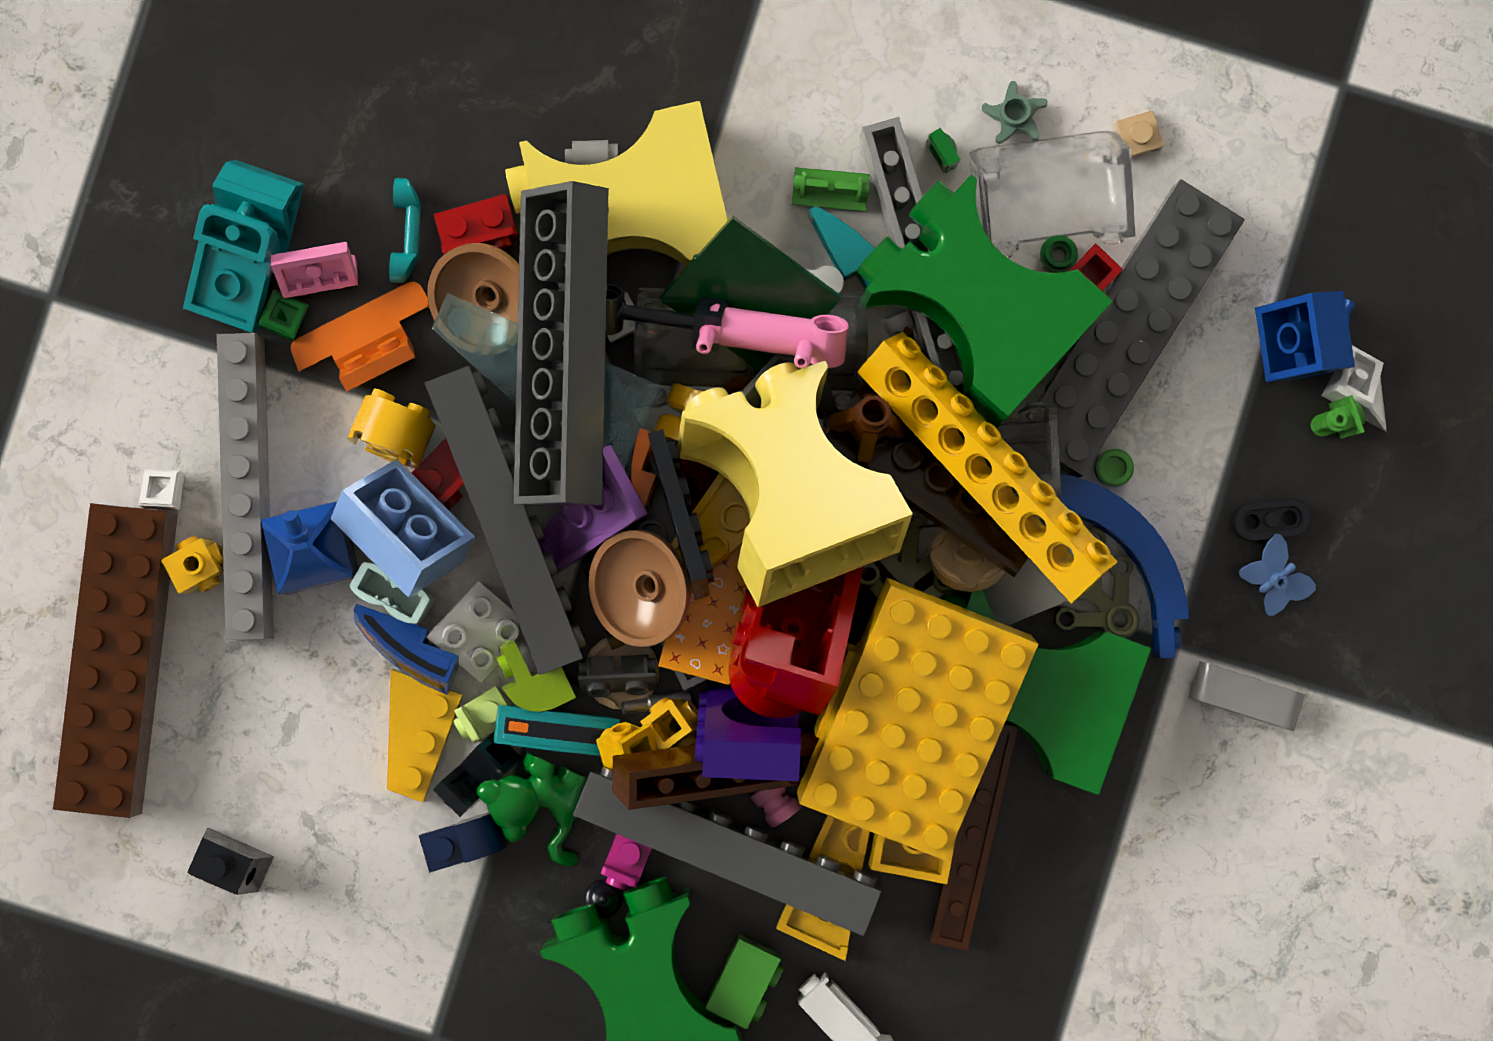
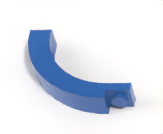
(1144, 548)

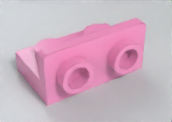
(315, 269)

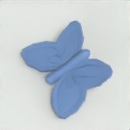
(1277, 578)

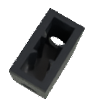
(228, 862)

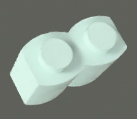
(377, 588)

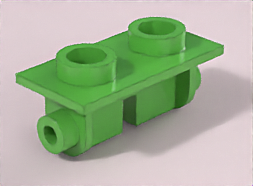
(830, 189)
(1344, 417)

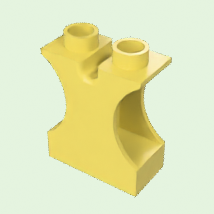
(659, 189)
(804, 499)

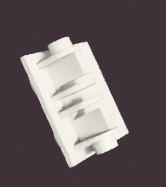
(476, 630)

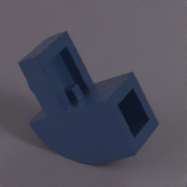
(462, 842)

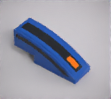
(408, 648)

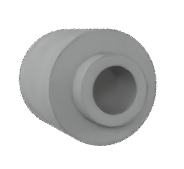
(590, 152)

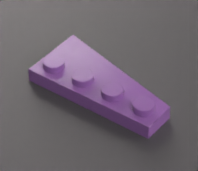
(584, 528)

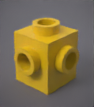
(184, 567)
(662, 721)

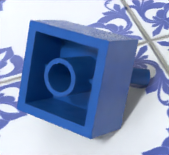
(1305, 336)
(308, 549)

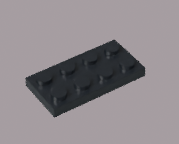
(678, 503)

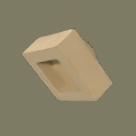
(1140, 133)

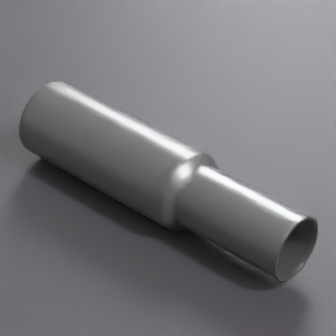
(645, 704)

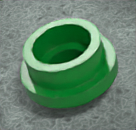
(1066, 245)

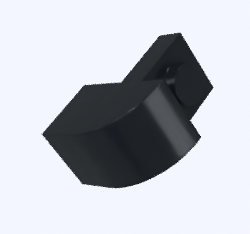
(484, 763)

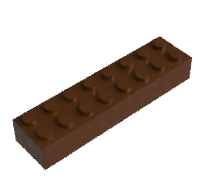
(115, 661)

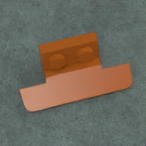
(365, 339)

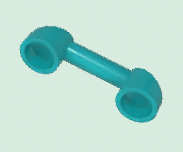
(403, 264)

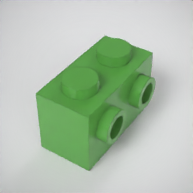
(743, 982)

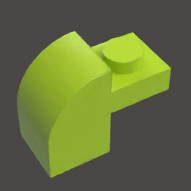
(529, 689)

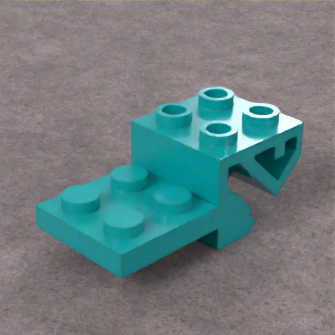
(236, 243)

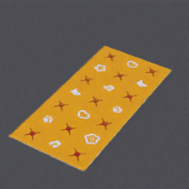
(705, 638)

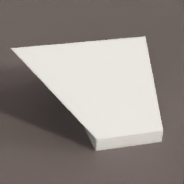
(1363, 383)

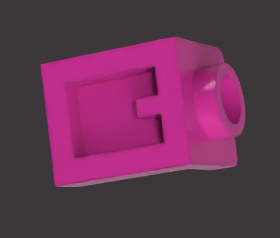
(625, 862)

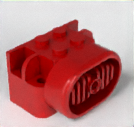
(793, 648)

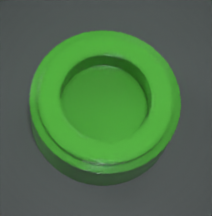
(1114, 467)

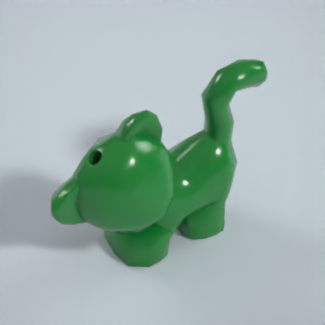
(517, 802)

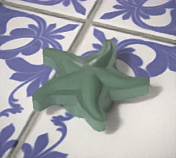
(1015, 114)

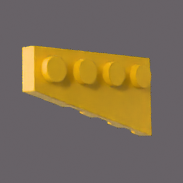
(848, 845)

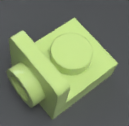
(478, 716)

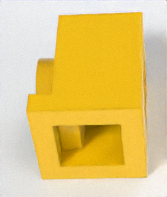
(625, 739)

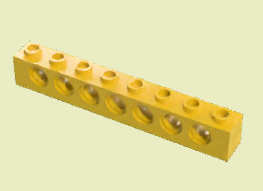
(989, 487)

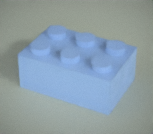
(402, 527)

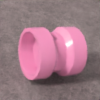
(776, 804)

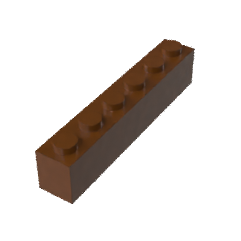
(675, 777)

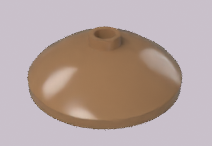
(468, 275)
(624, 590)

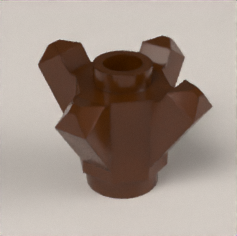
(868, 423)

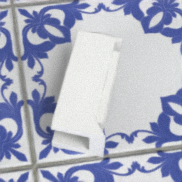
(836, 1011)

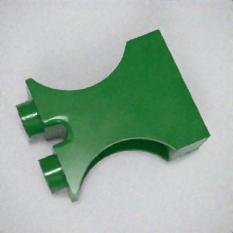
(998, 314)
(1074, 700)
(637, 972)

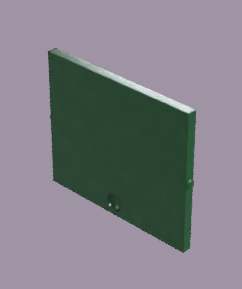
(751, 276)

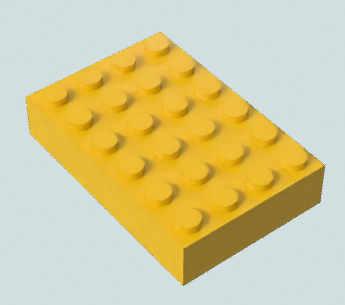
(916, 719)

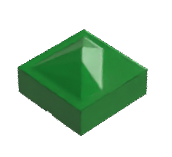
(943, 150)
(283, 315)

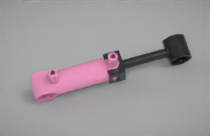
(718, 325)

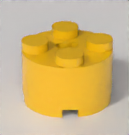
(392, 429)

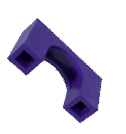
(743, 743)

